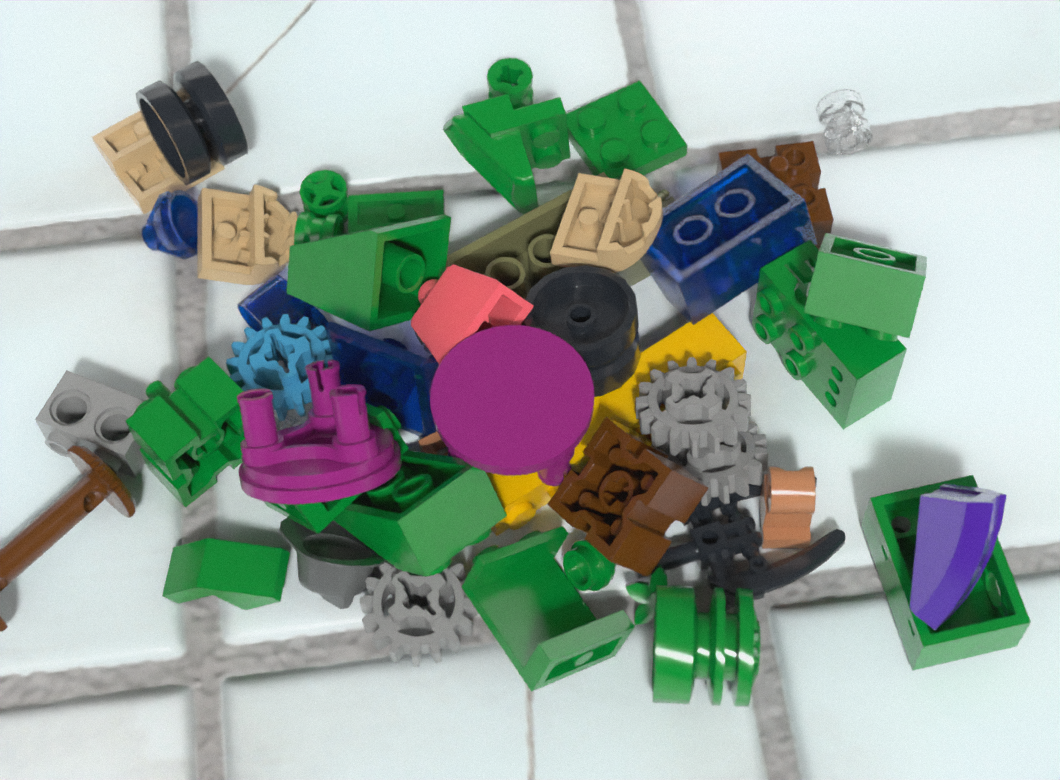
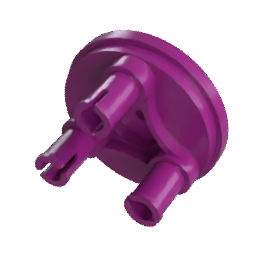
(513, 402)
(323, 458)

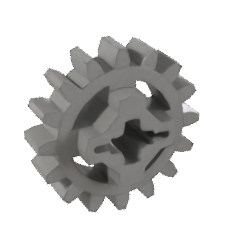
(693, 407)
(730, 469)
(413, 628)

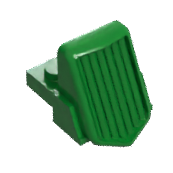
(511, 142)

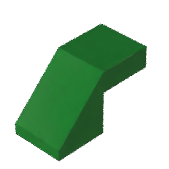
(229, 570)

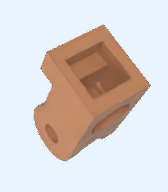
(787, 508)

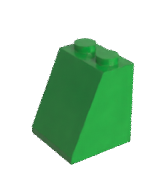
(372, 272)

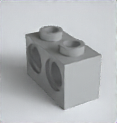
(103, 420)

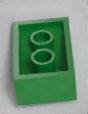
(425, 512)

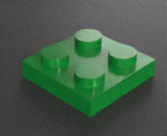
(624, 133)

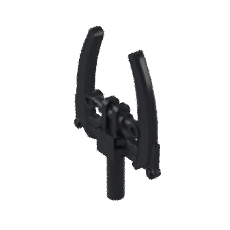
(716, 544)

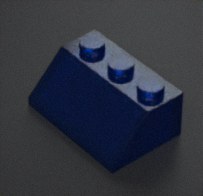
(723, 236)

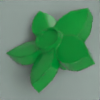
(645, 595)

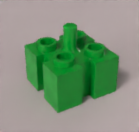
(190, 432)

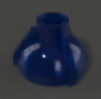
(173, 225)

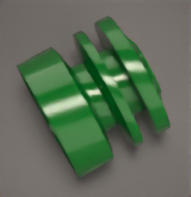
(703, 645)

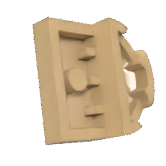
(608, 222)
(243, 235)

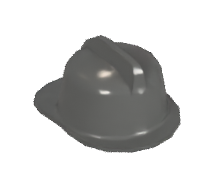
(331, 561)

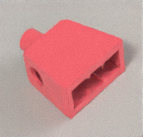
(462, 306)

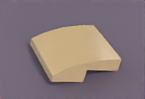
(139, 163)

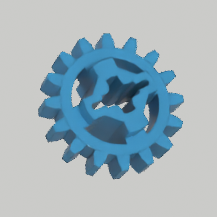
(258, 366)

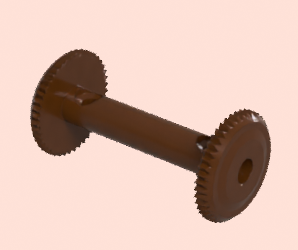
(95, 486)

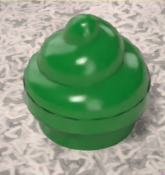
(587, 567)

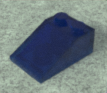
(389, 374)

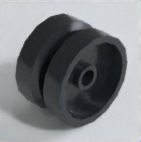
(192, 122)
(595, 316)

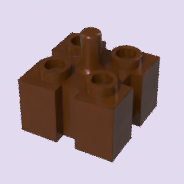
(800, 170)
(627, 497)

